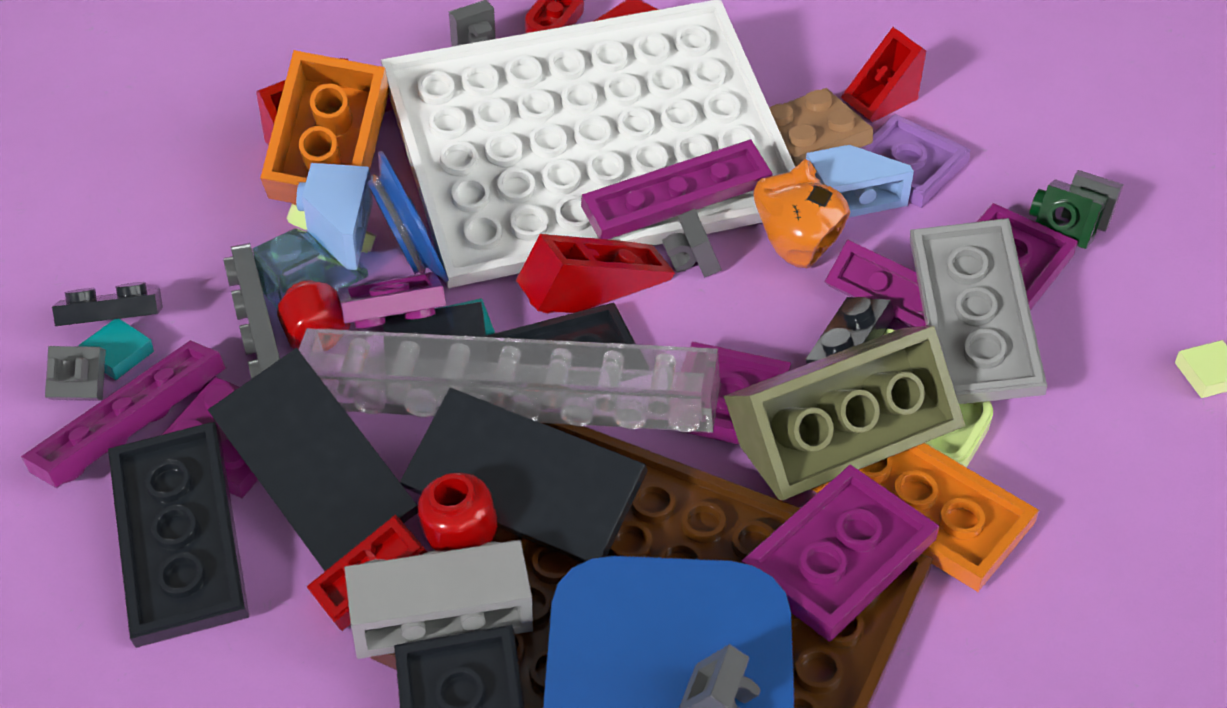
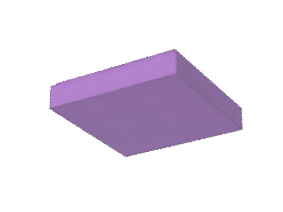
(928, 153)

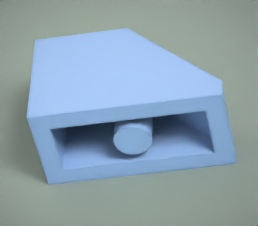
(863, 178)
(337, 208)

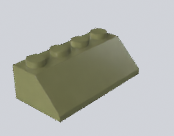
(846, 410)

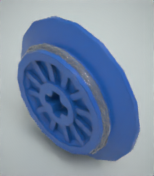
(404, 221)

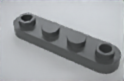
(250, 304)

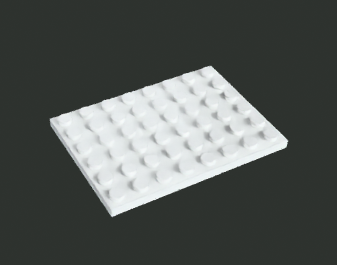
(533, 120)

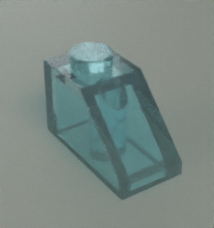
(299, 258)

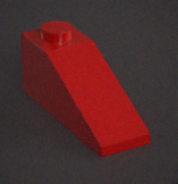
(584, 272)

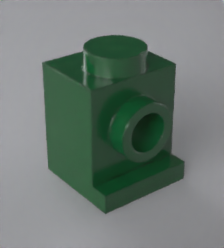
(1085, 209)

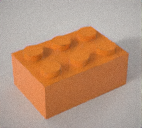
(324, 116)

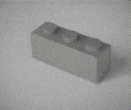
(437, 596)

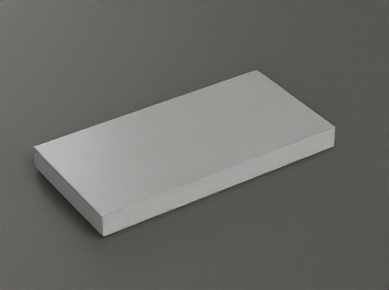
(979, 309)

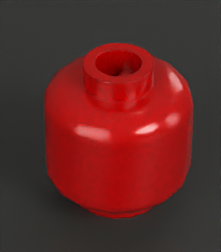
(309, 306)
(457, 512)

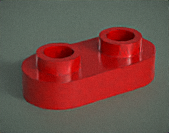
(553, 14)

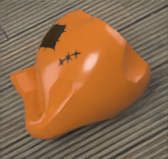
(800, 214)

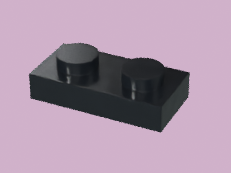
(86, 307)
(853, 324)

